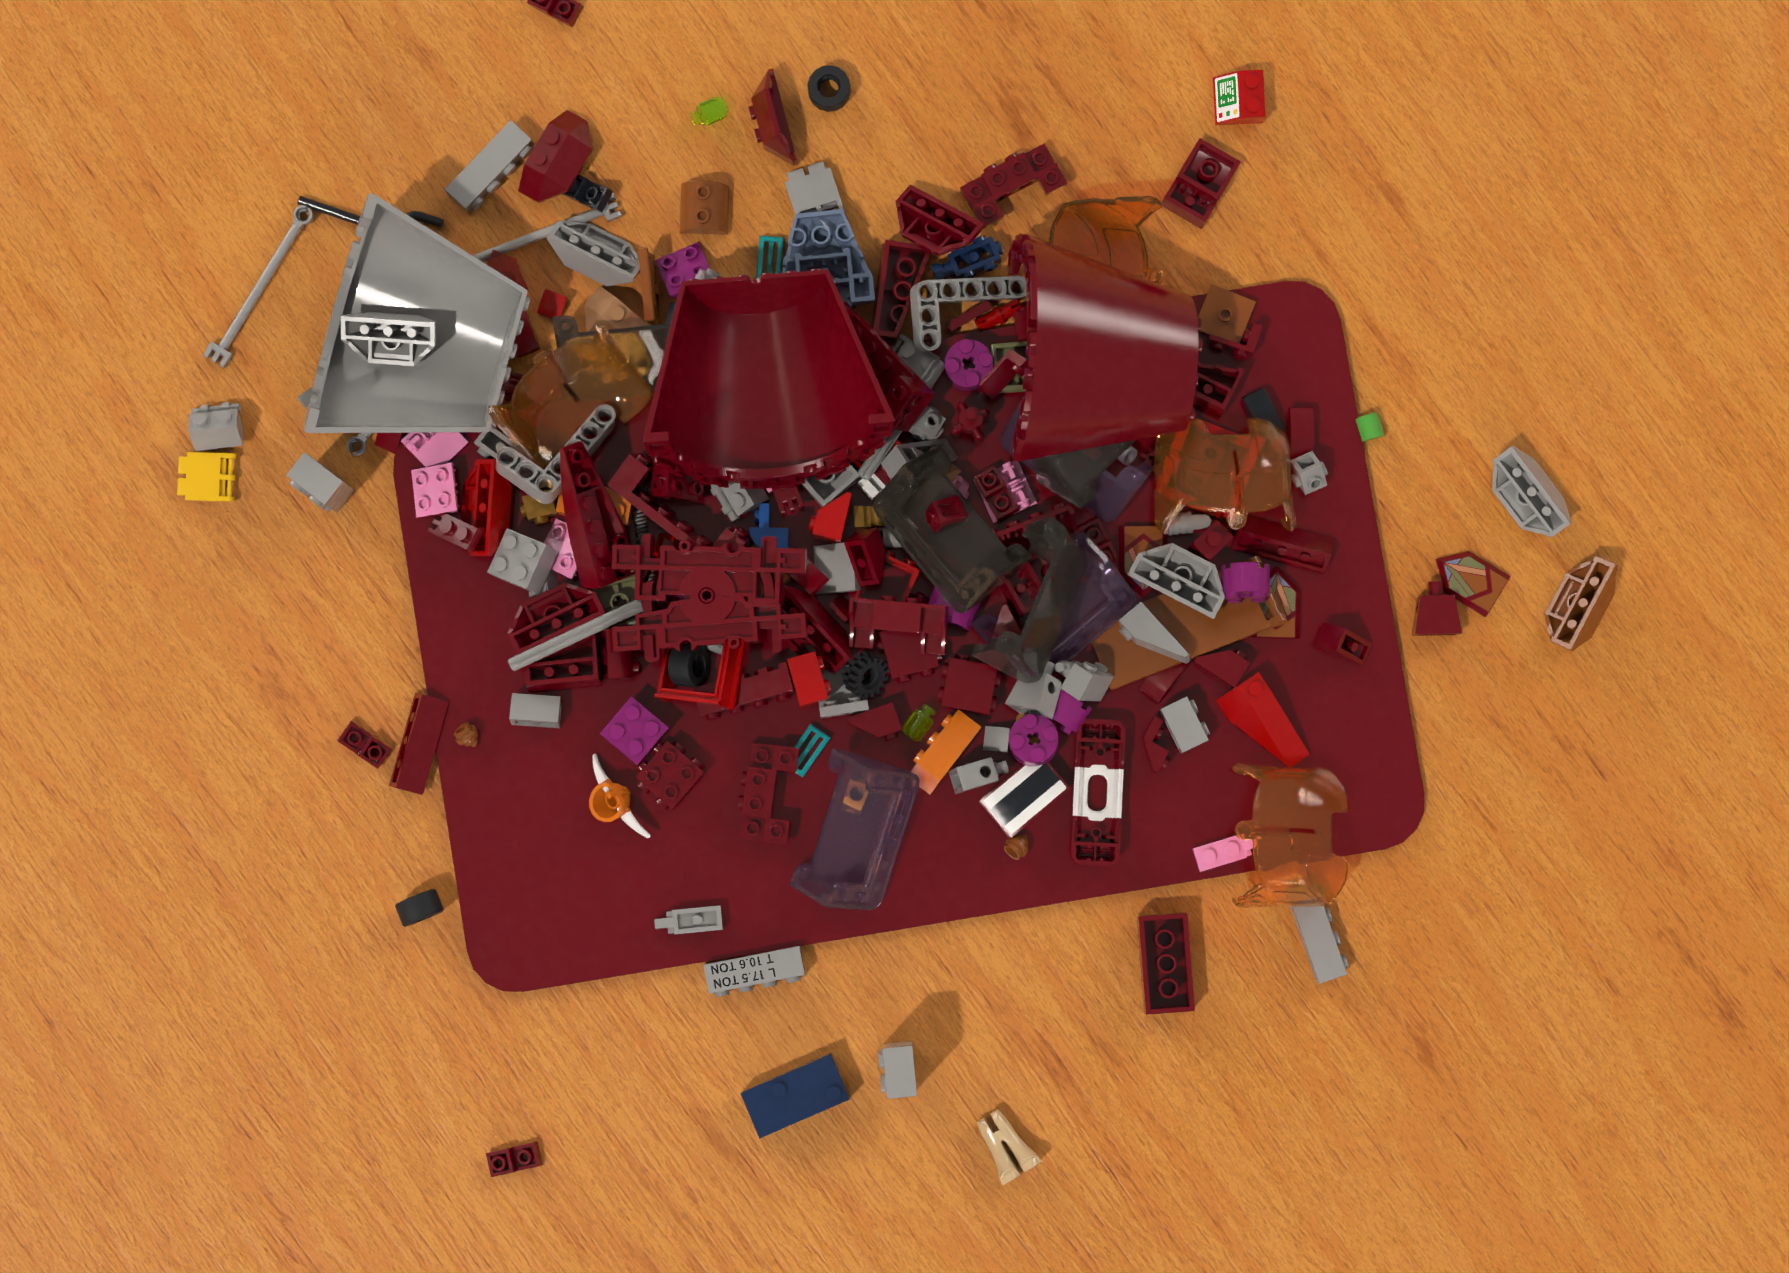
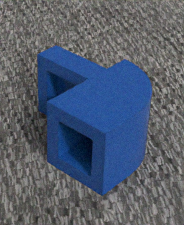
(762, 518)

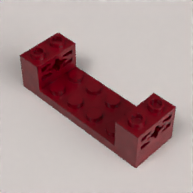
(900, 384)
(632, 478)

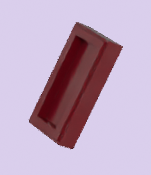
(968, 316)

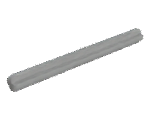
(871, 464)
(575, 635)

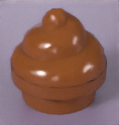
(466, 735)
(1016, 846)

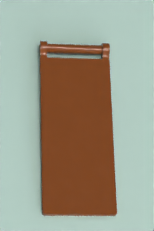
(1191, 629)

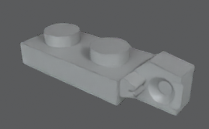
(691, 920)

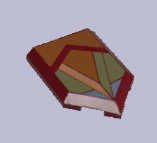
(1133, 541)
(1471, 580)
(1288, 600)

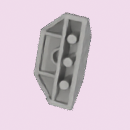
(594, 252)
(389, 337)
(1529, 493)
(1181, 577)

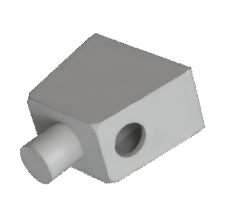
(1036, 697)
(969, 777)

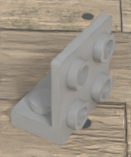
(840, 700)

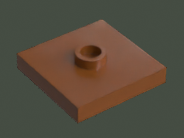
(1225, 314)

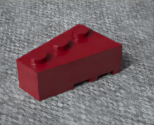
(1215, 387)
(567, 668)

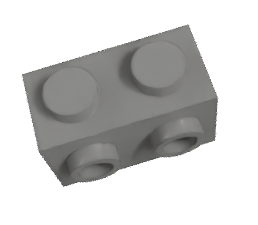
(492, 441)
(1184, 725)

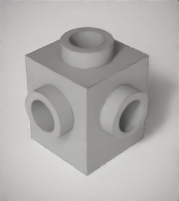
(928, 425)
(1311, 477)

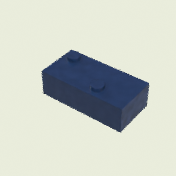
(795, 1095)

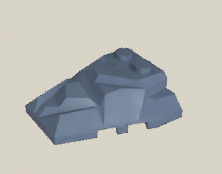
(828, 242)

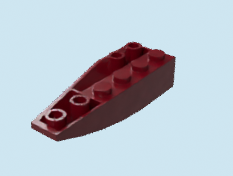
(590, 519)

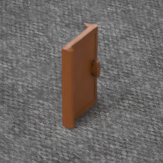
(649, 286)

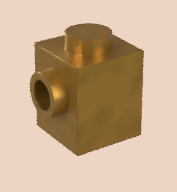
(537, 511)

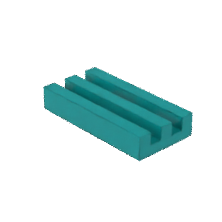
(771, 240)
(818, 734)

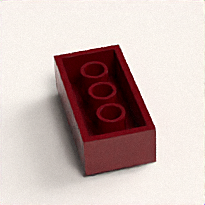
(1165, 963)

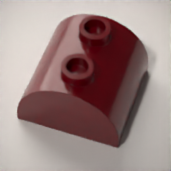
(615, 665)

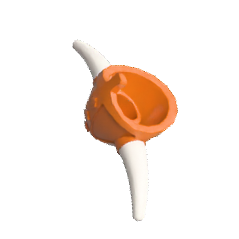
(612, 800)

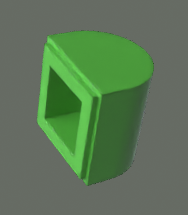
(1370, 427)

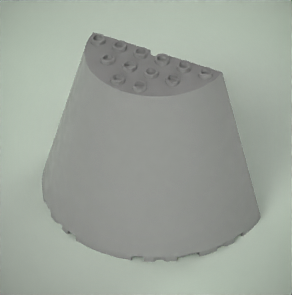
(417, 272)

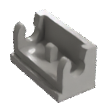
(535, 710)

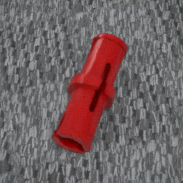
(997, 316)

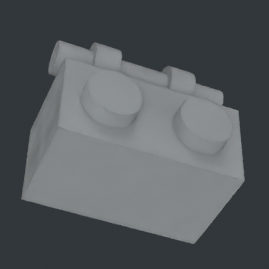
(216, 426)
(737, 500)
(1084, 680)

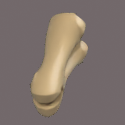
(1005, 1165)

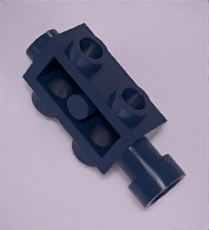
(971, 256)

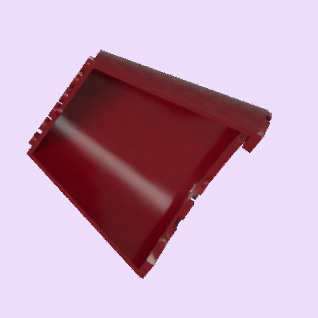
(1104, 353)
(764, 384)

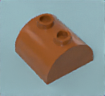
(704, 208)

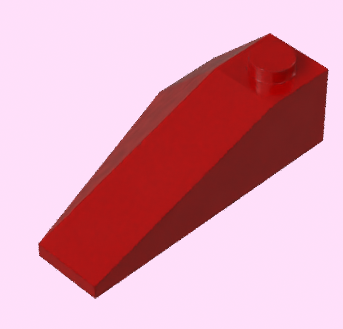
(1260, 716)

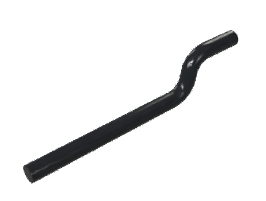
(353, 218)

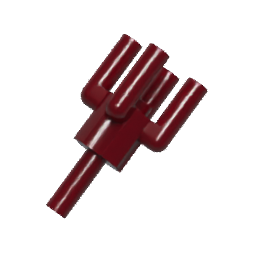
(970, 422)

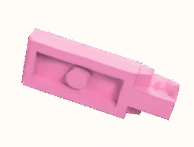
(1222, 852)

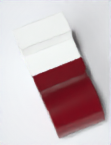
(875, 484)

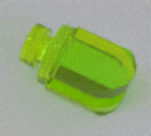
(709, 111)
(918, 723)

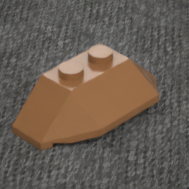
(610, 312)

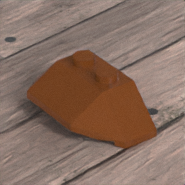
(1580, 602)

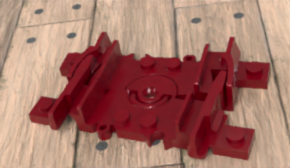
(723, 617)

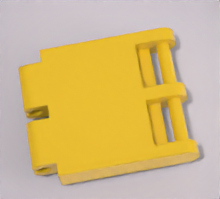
(206, 477)

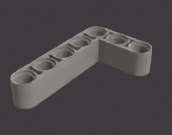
(958, 294)
(548, 476)

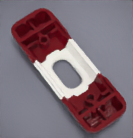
(1098, 752)

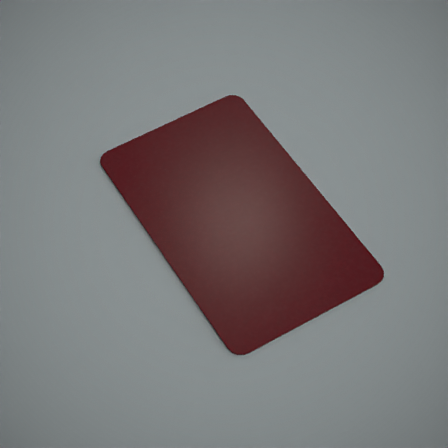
(576, 897)

